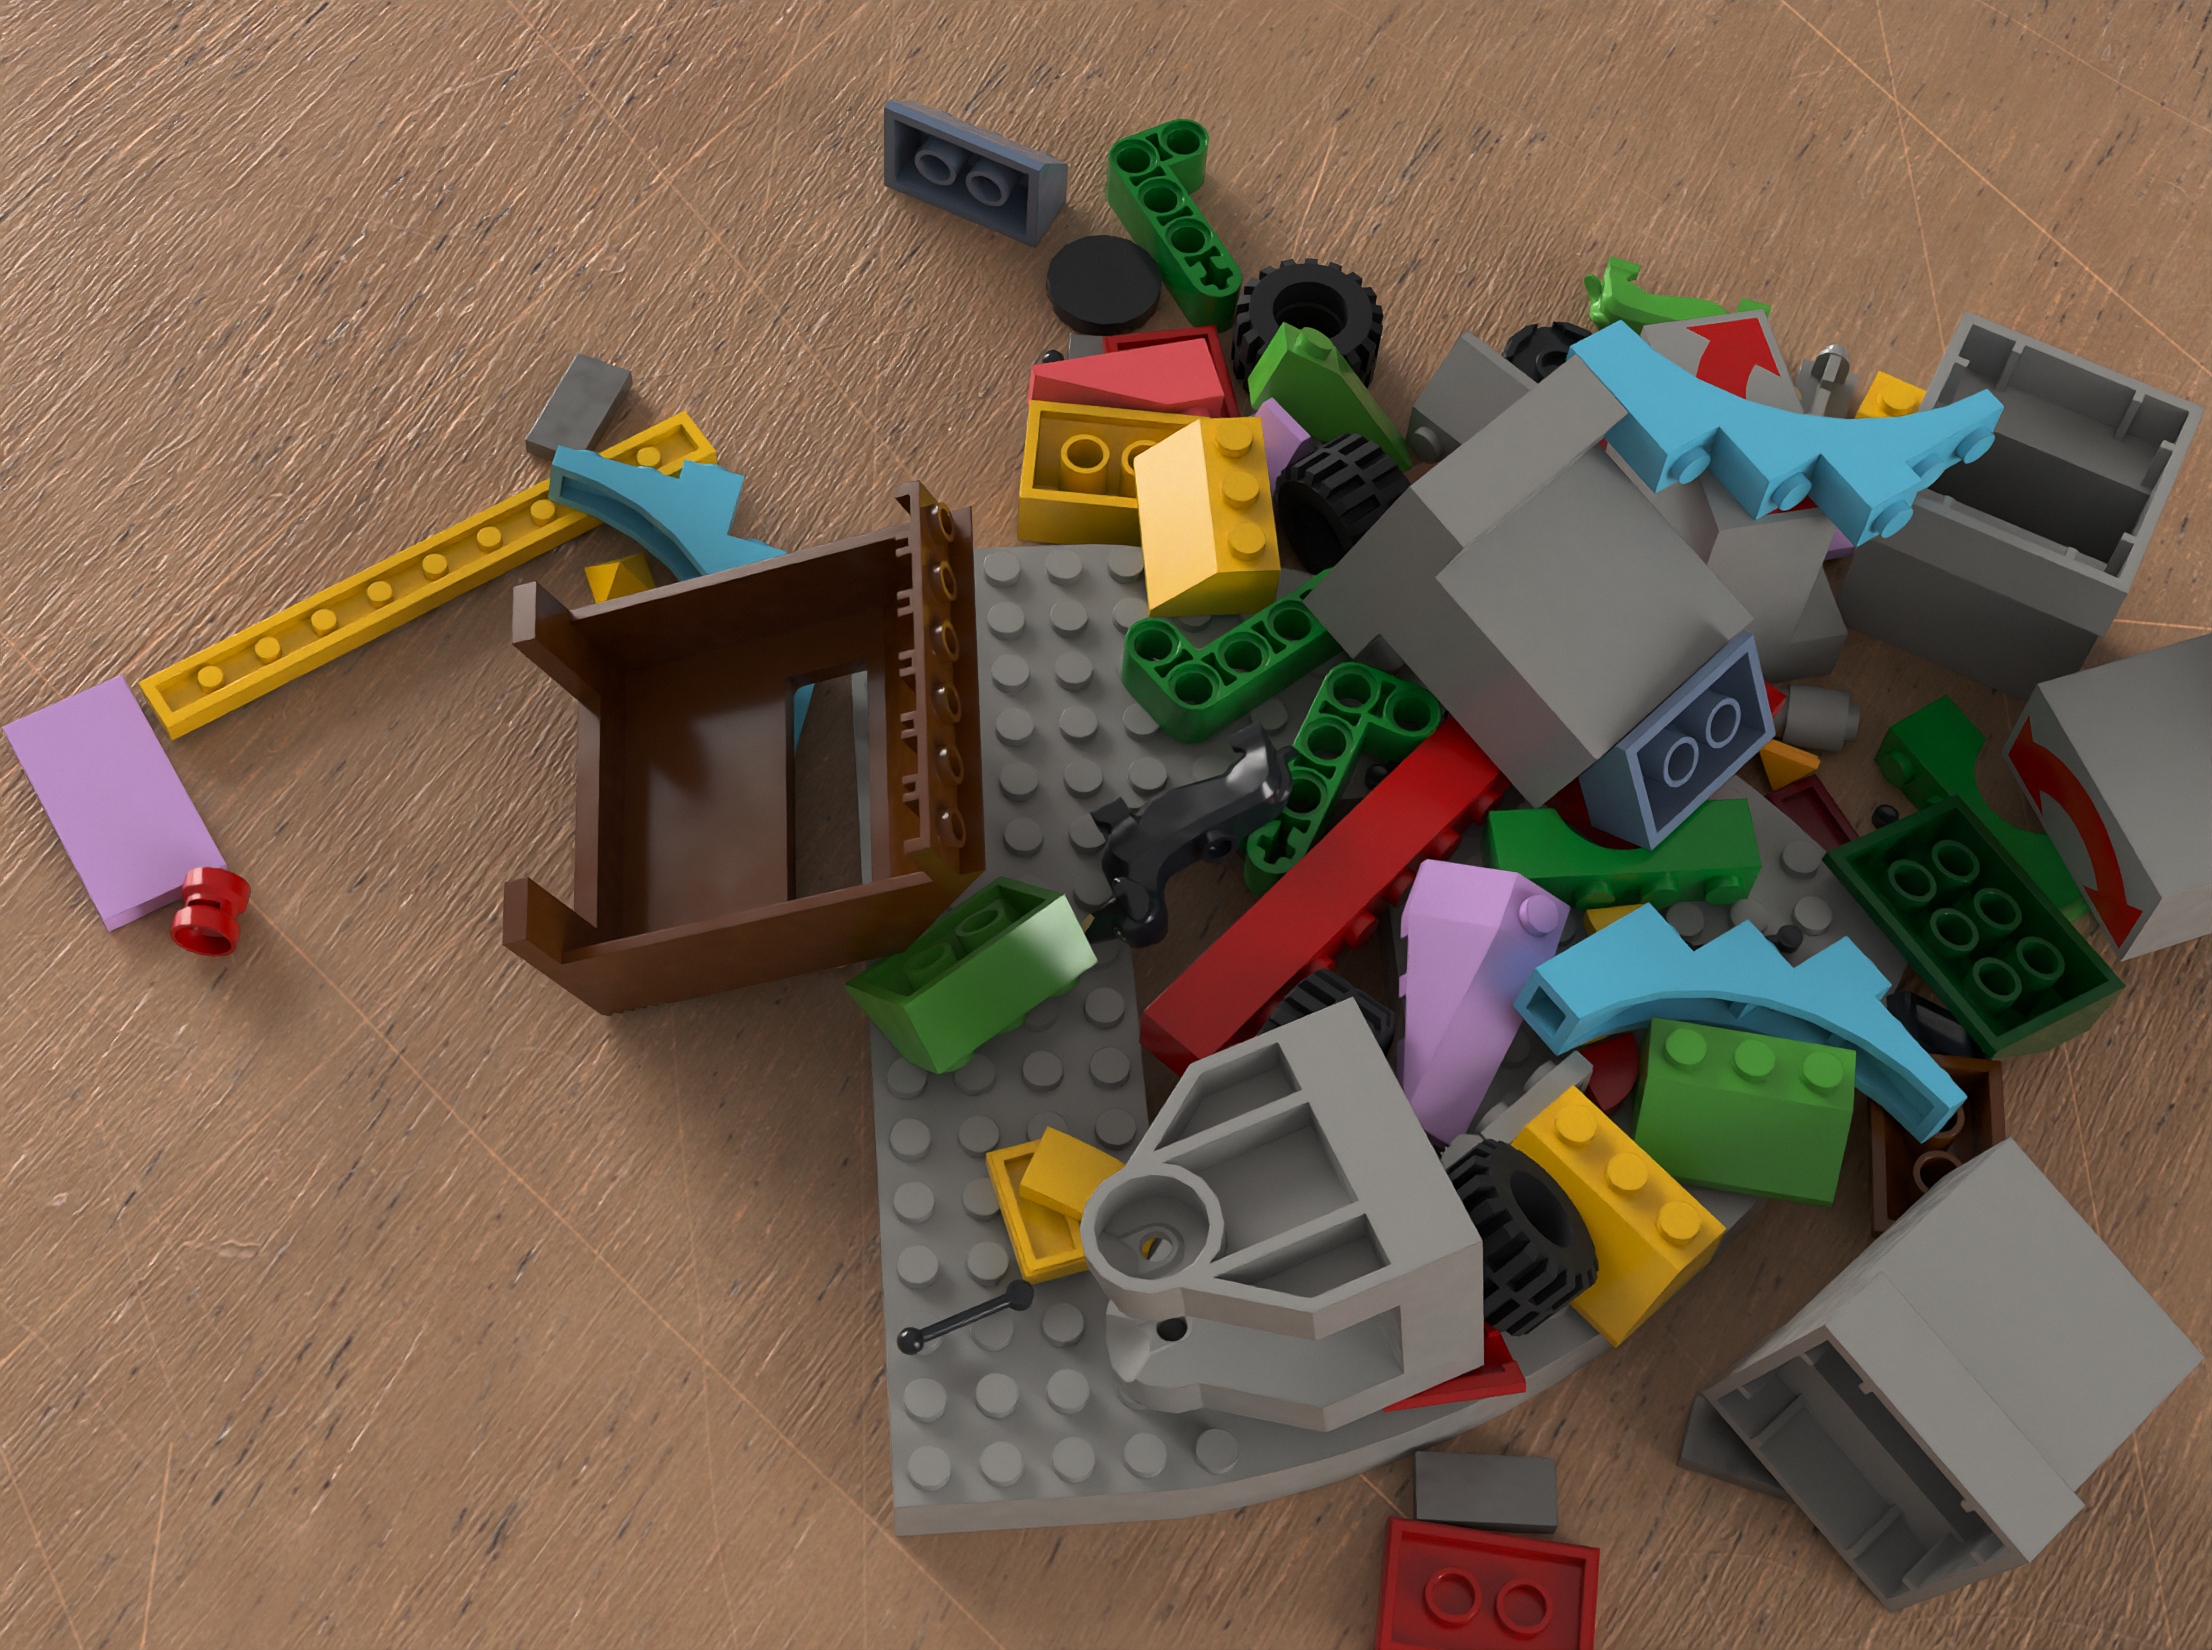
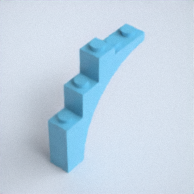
(1772, 458)
(675, 519)
(1744, 985)

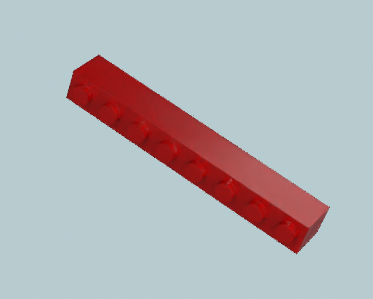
(1327, 899)

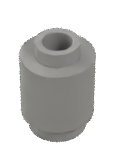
(1816, 718)

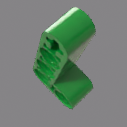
(1150, 194)
(1209, 673)
(1348, 734)

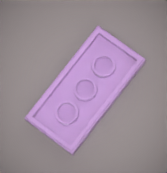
(113, 800)

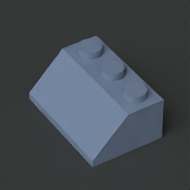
(972, 171)
(1682, 749)

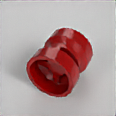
(210, 911)

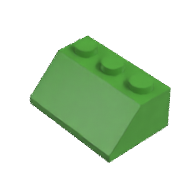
(974, 973)
(1744, 1110)

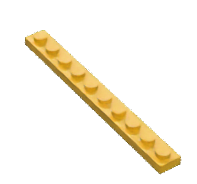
(395, 590)

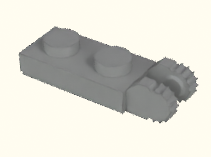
(1541, 1090)

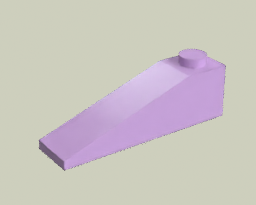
(1468, 957)

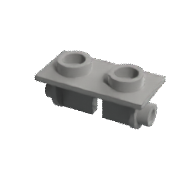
(1827, 383)

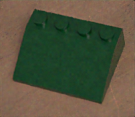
(1977, 929)

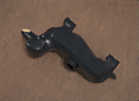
(1180, 829)

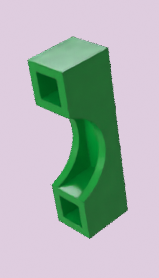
(1935, 758)
(1703, 859)

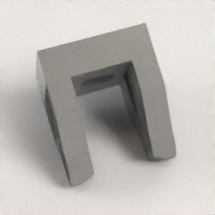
(1296, 1235)

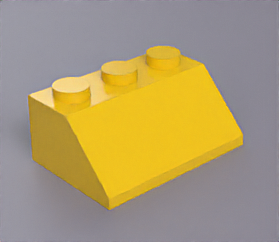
(1082, 474)
(1208, 520)
(1639, 1217)

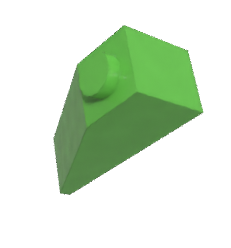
(1322, 391)

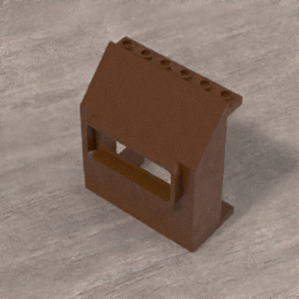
(695, 765)

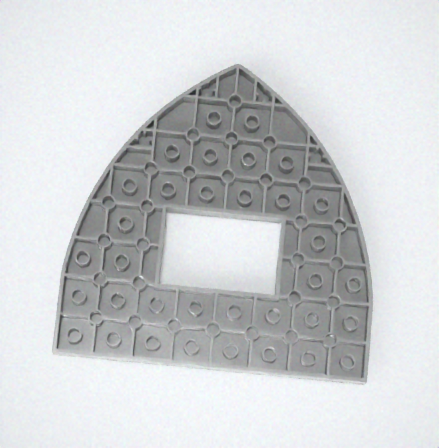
(1023, 1407)

